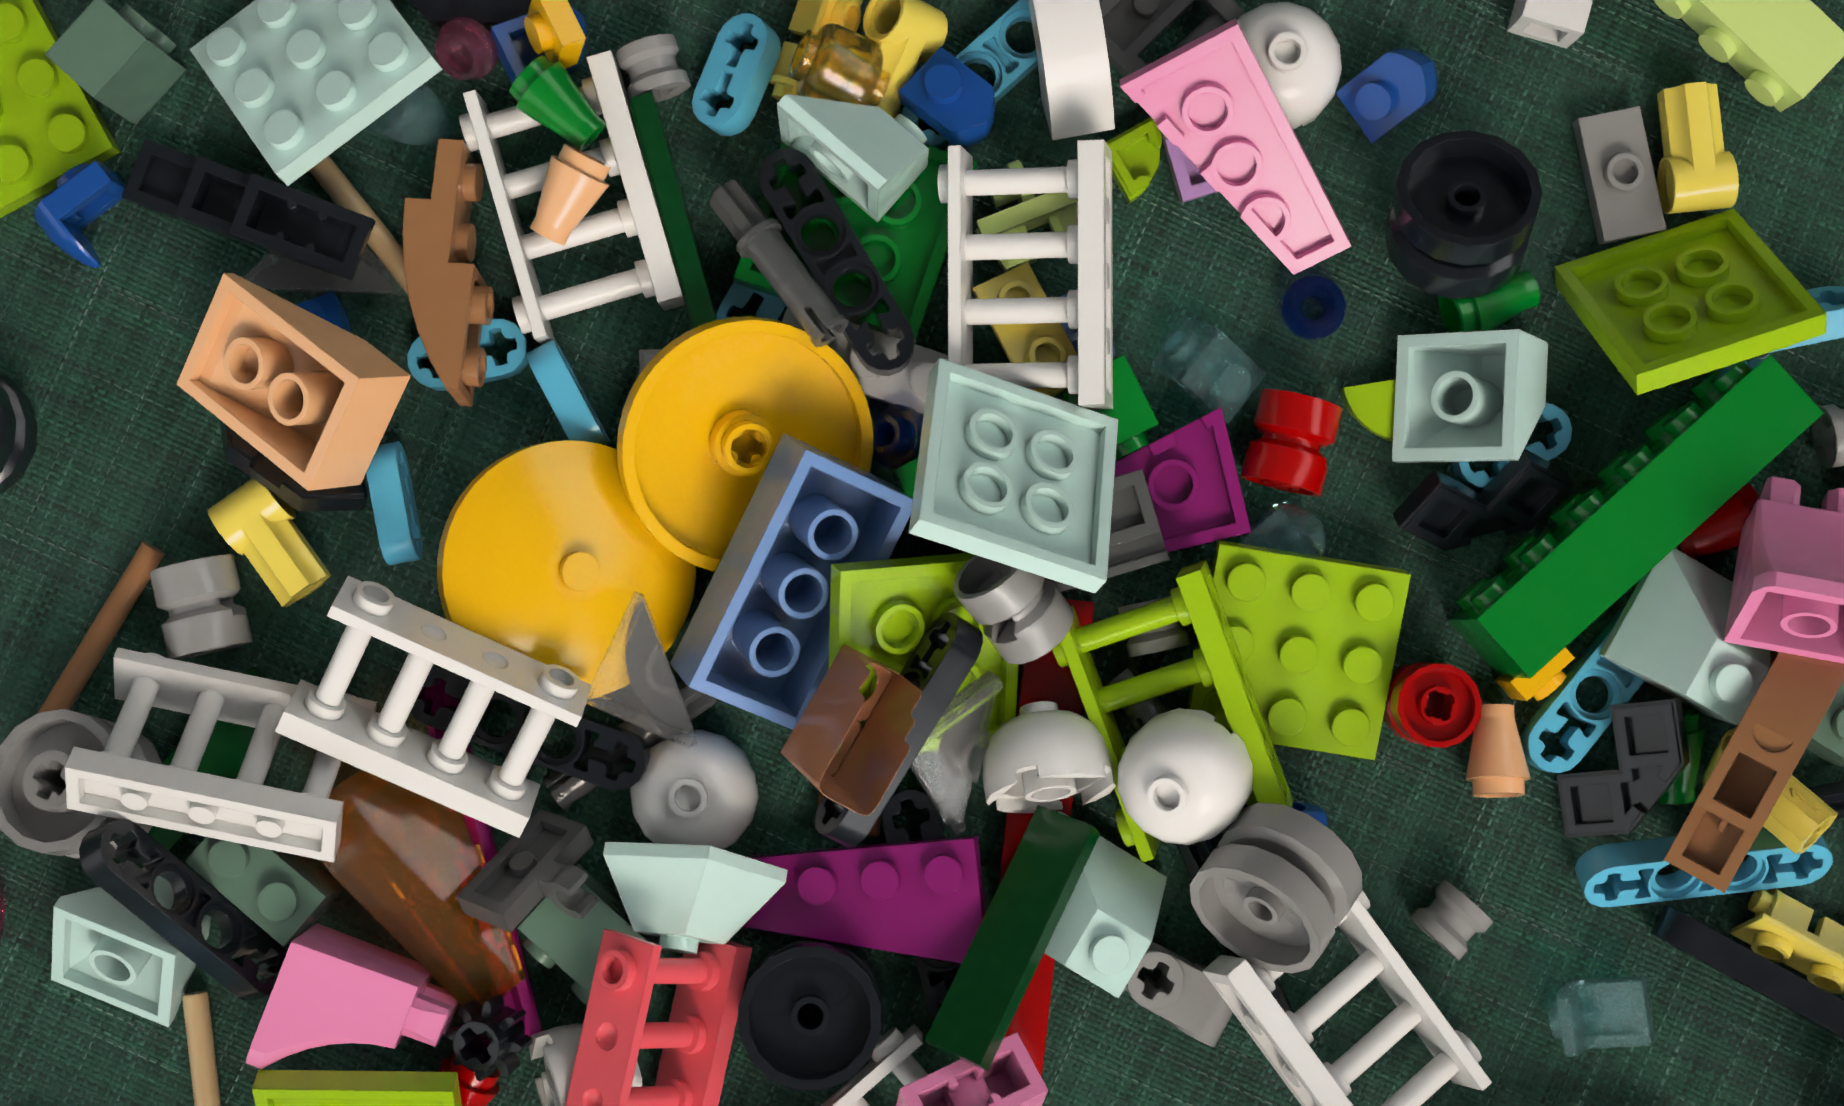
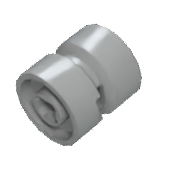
(200, 606)
(1018, 609)

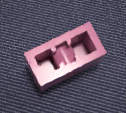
(1008, 1082)

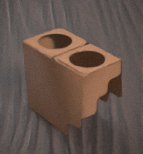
(834, 719)

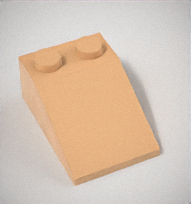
(292, 384)

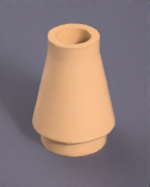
(568, 193)
(1497, 755)

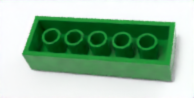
(1633, 515)

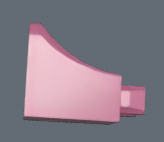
(1790, 575)
(347, 993)

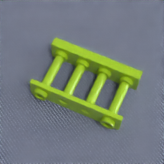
(1214, 663)

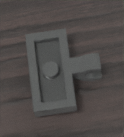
(528, 870)

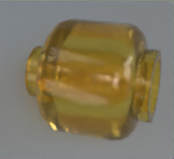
(839, 66)

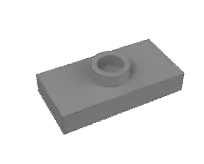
(1619, 175)

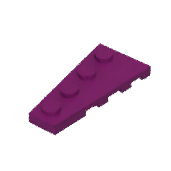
(1192, 483)
(884, 896)

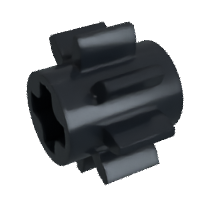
(473, 1046)

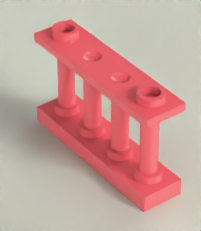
(693, 1041)

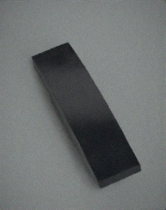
(249, 209)

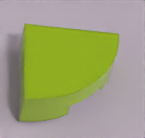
(1136, 158)
(1372, 406)

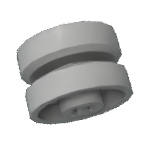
(34, 780)
(1276, 887)

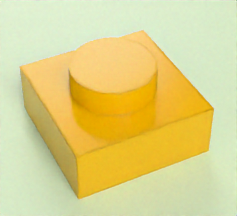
(555, 31)
(1542, 683)

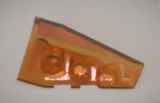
(405, 868)

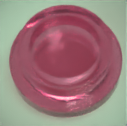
(466, 49)

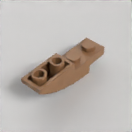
(445, 292)
(1755, 768)

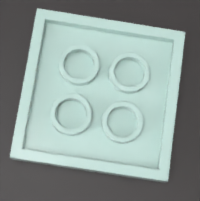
(312, 73)
(1015, 476)

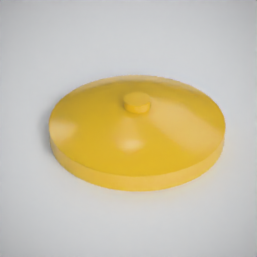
(712, 417)
(552, 554)

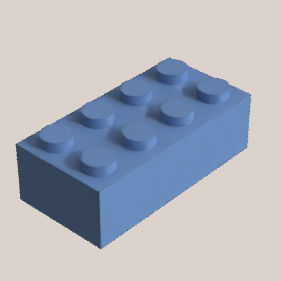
(767, 609)

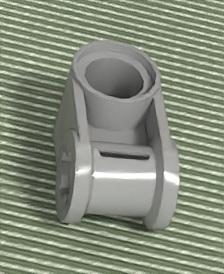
(1181, 995)

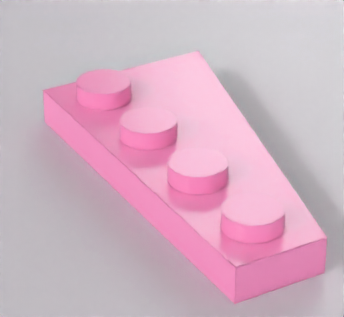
(1233, 128)

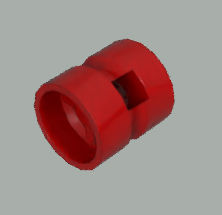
(1293, 433)
(1432, 704)

